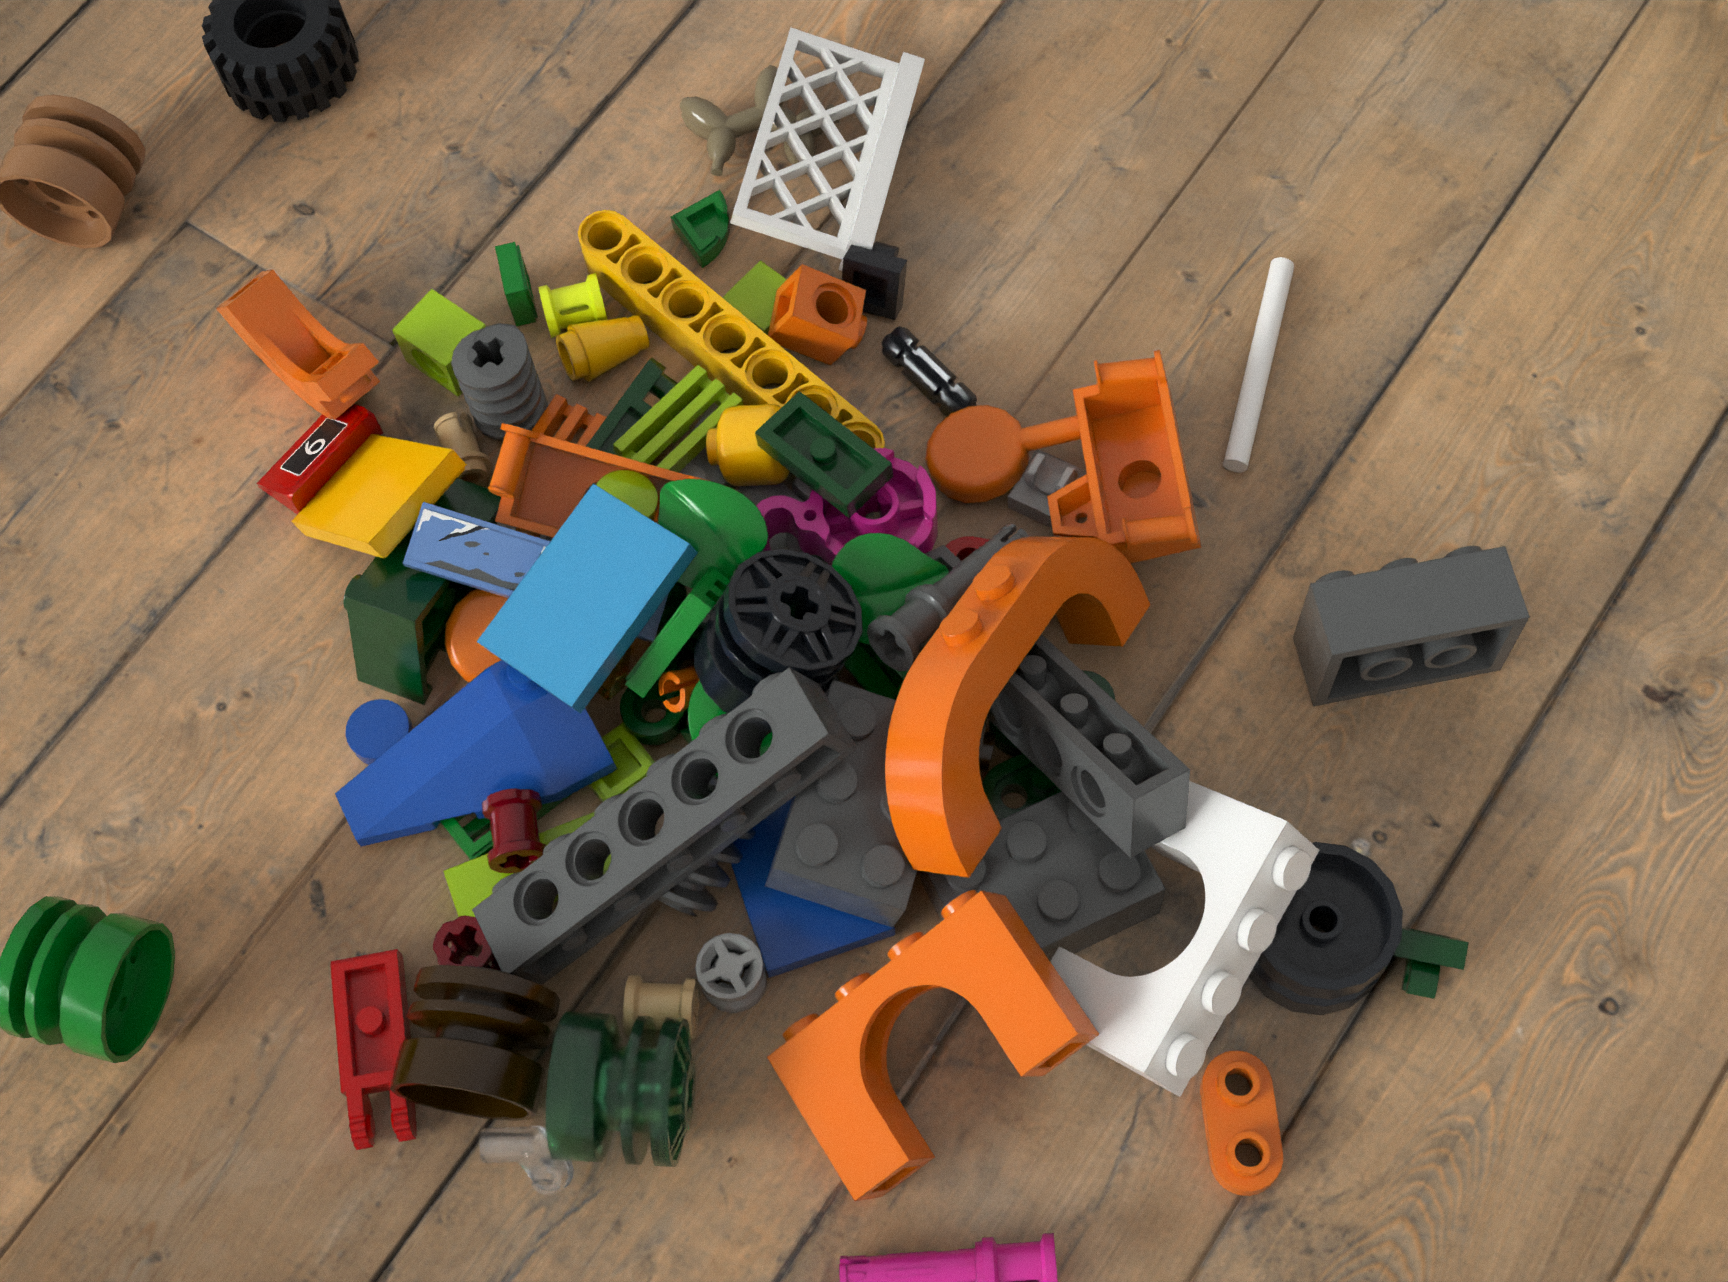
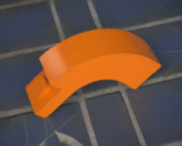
(297, 347)

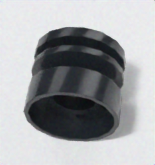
(777, 616)

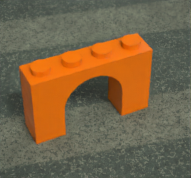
(839, 1059)

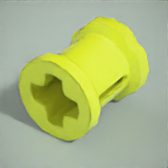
(572, 304)

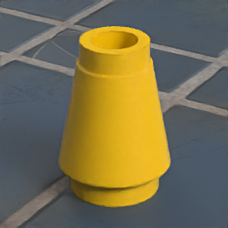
(600, 345)

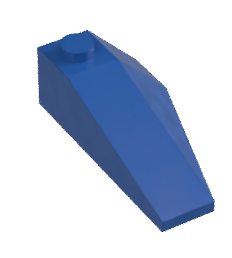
(480, 741)

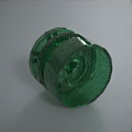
(611, 1088)

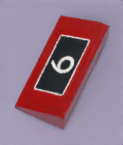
(318, 456)

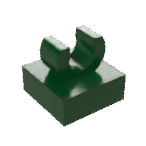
(1425, 955)

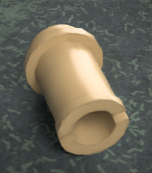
(465, 445)

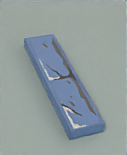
(481, 554)

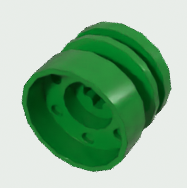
(85, 978)

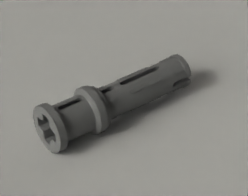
(906, 632)

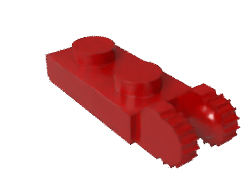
(369, 1031)

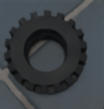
(283, 78)

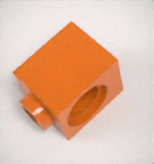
(818, 315)

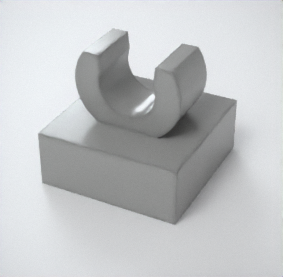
(1041, 478)

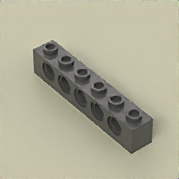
(1090, 746)
(695, 828)

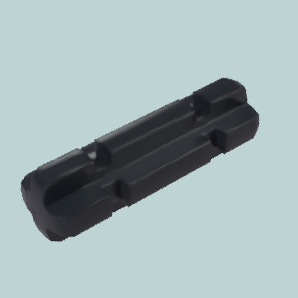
(926, 371)

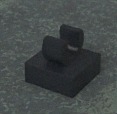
(879, 274)

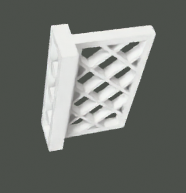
(878, 147)

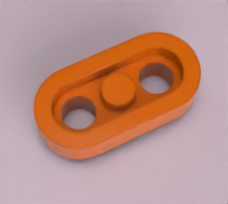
(1241, 1120)

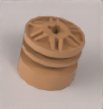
(69, 171)

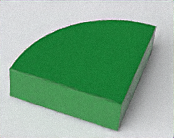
(704, 227)

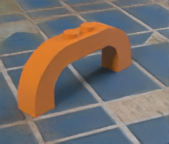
(959, 673)

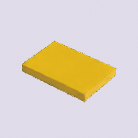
(379, 494)

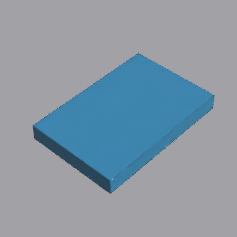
(587, 597)

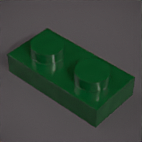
(824, 454)

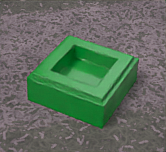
(516, 283)

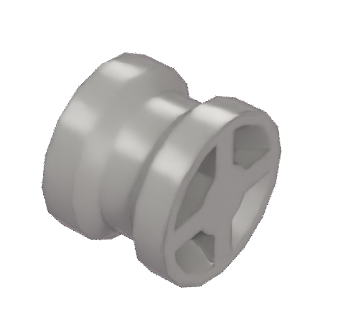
(725, 959)

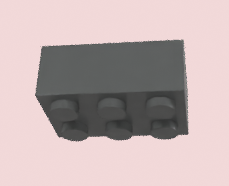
(1409, 624)
(839, 828)
(1059, 877)

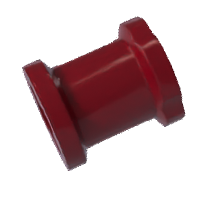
(513, 829)
(464, 936)

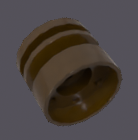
(478, 1028)

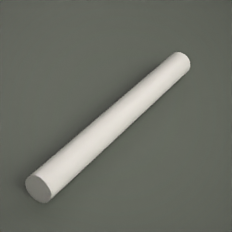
(1258, 365)

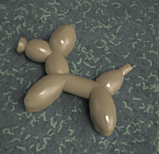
(722, 130)

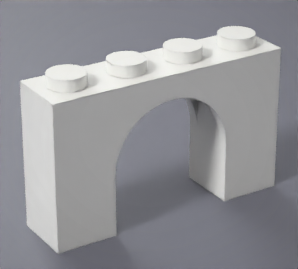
(1170, 1016)

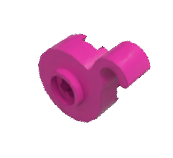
(904, 504)

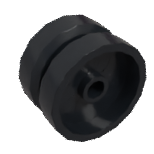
(1361, 927)

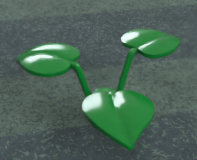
(731, 529)

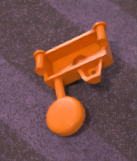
(1131, 450)
(538, 489)

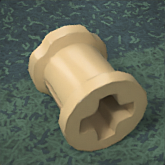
(661, 1001)

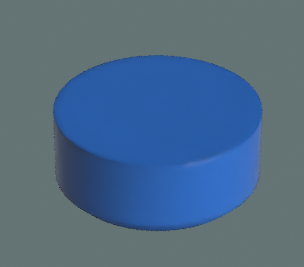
(376, 728)

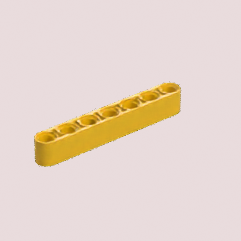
(714, 328)

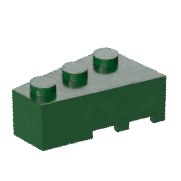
(402, 612)

